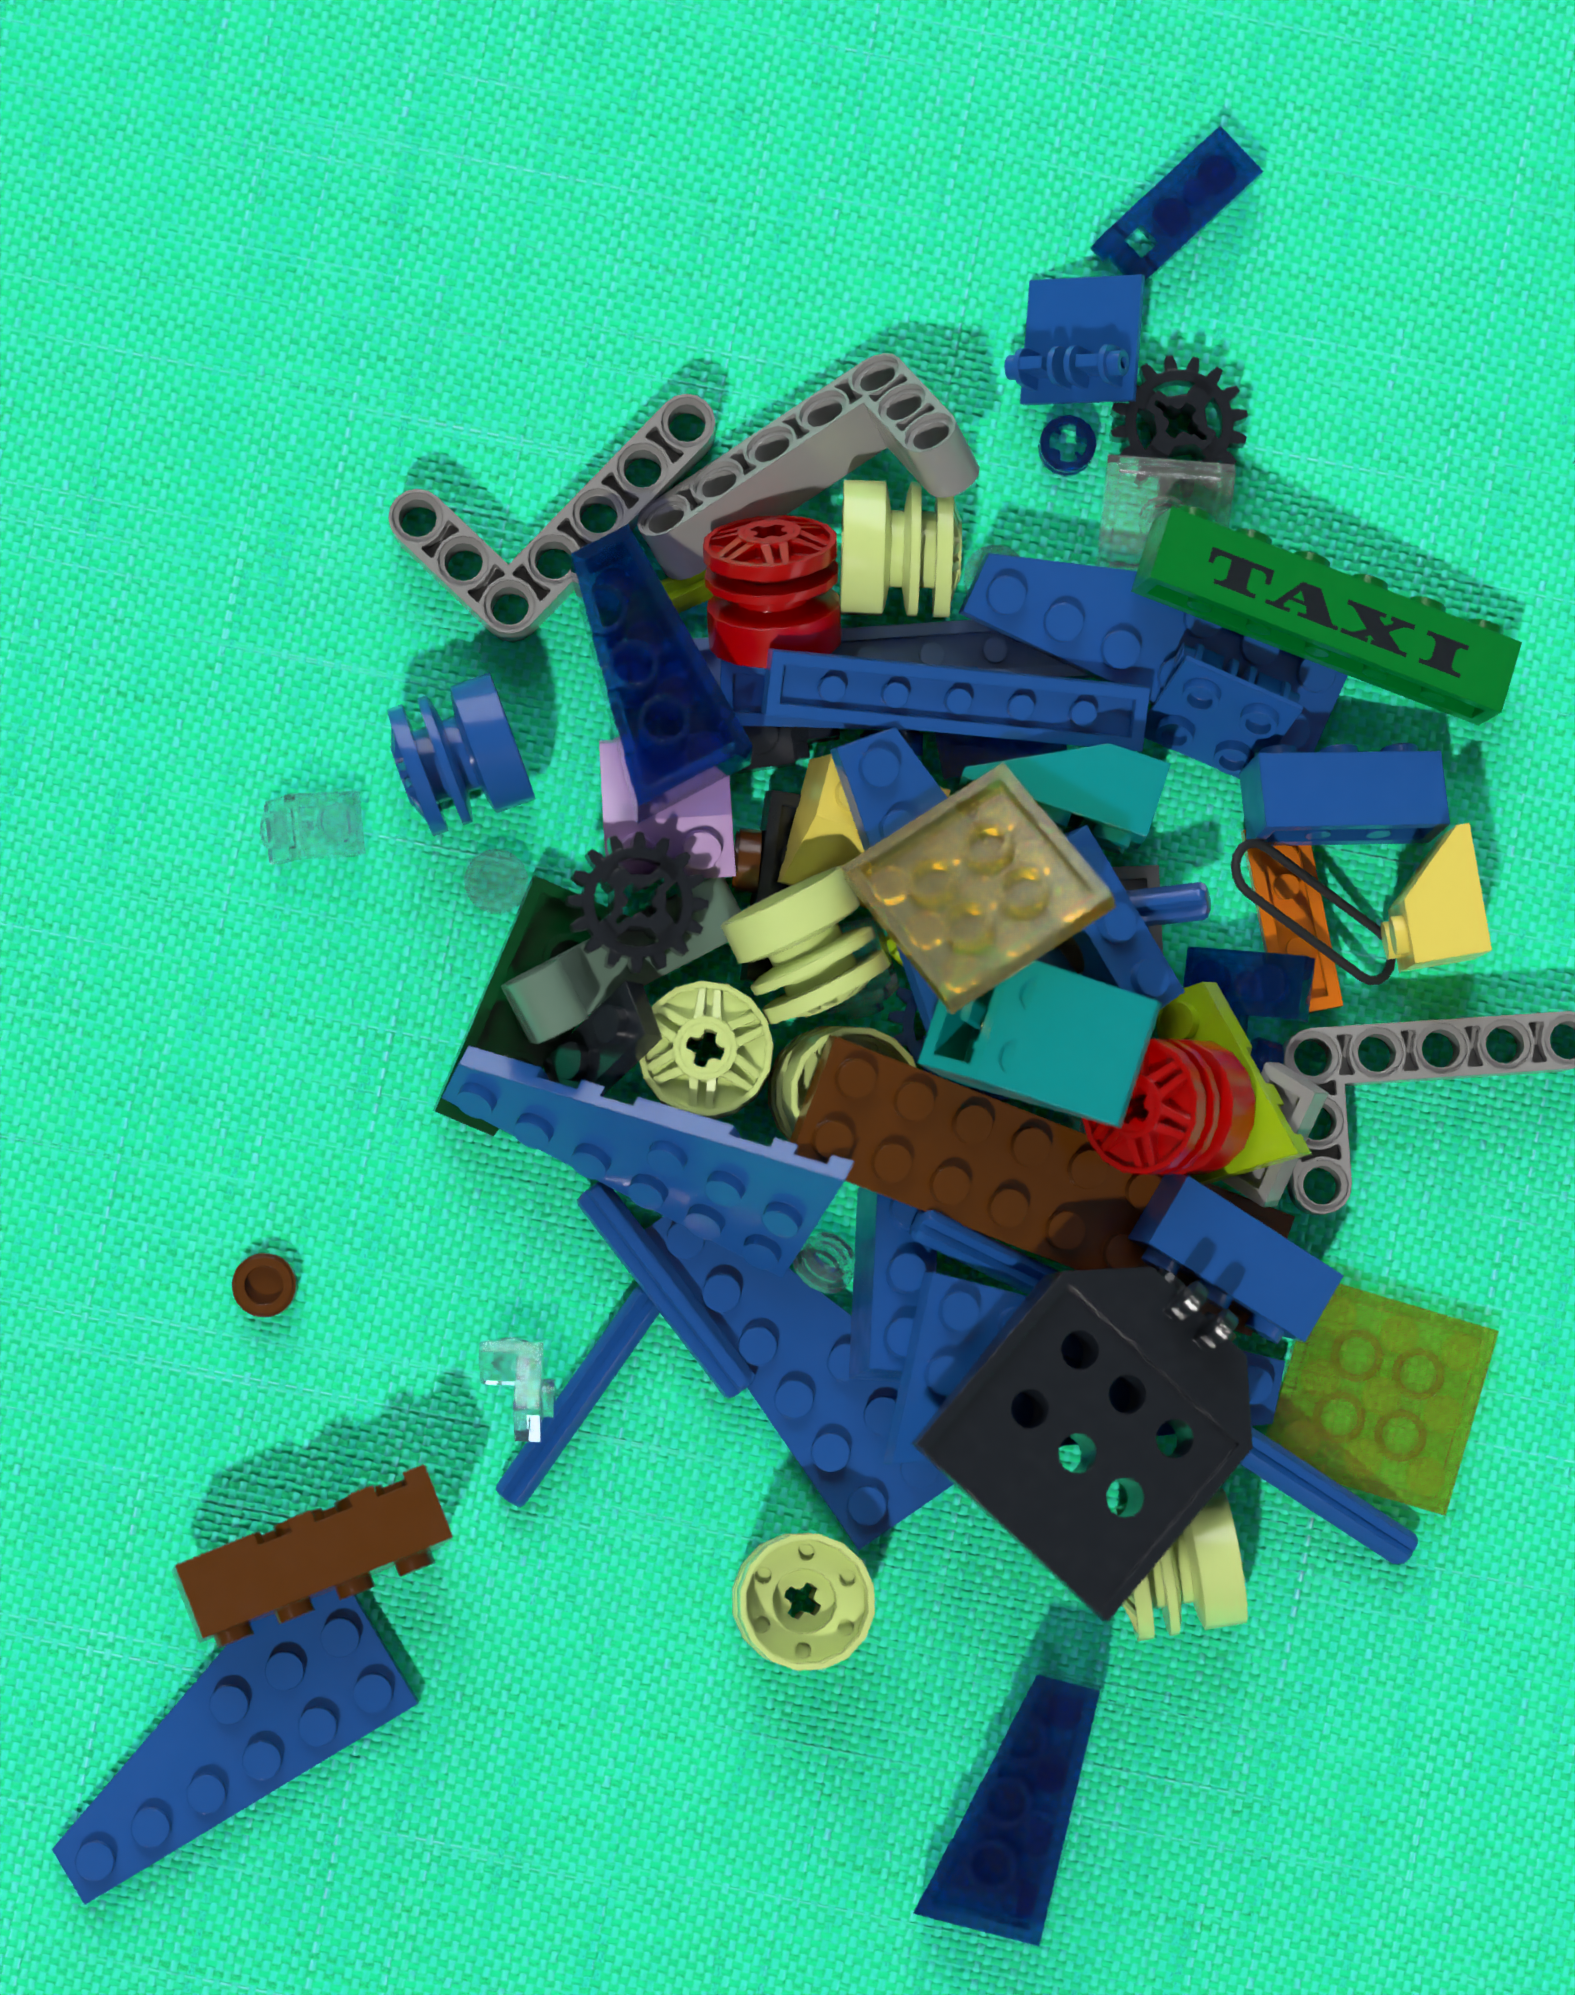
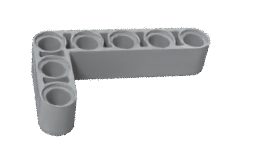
(808, 451)
(562, 532)
(1408, 1065)

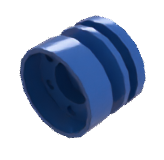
(459, 754)

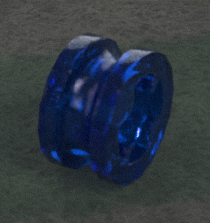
(1082, 434)

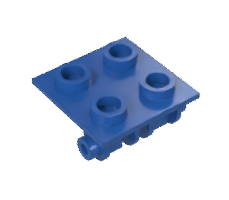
(1080, 341)
(1219, 715)

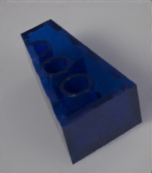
(657, 689)
(1016, 1831)

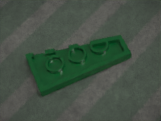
(534, 937)

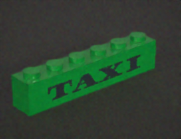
(1326, 614)

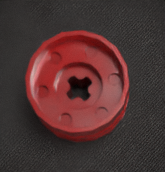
(771, 588)
(1184, 1113)

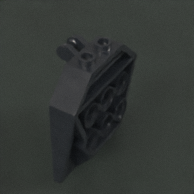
(1177, 1371)

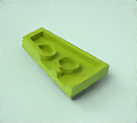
(1206, 1016)

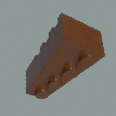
(313, 1557)

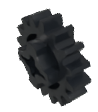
(1155, 406)
(659, 923)

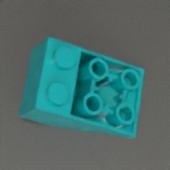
(1091, 786)
(1047, 1042)

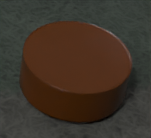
(747, 860)
(264, 1285)

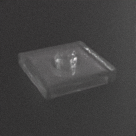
(1143, 489)

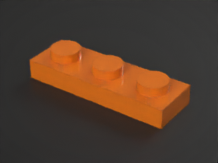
(1304, 907)

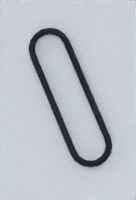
(1295, 927)

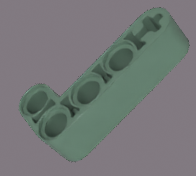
(576, 983)

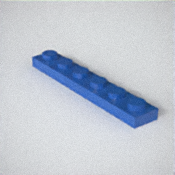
(954, 699)

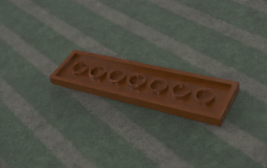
(982, 1163)

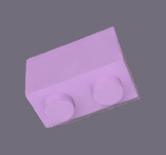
(694, 825)

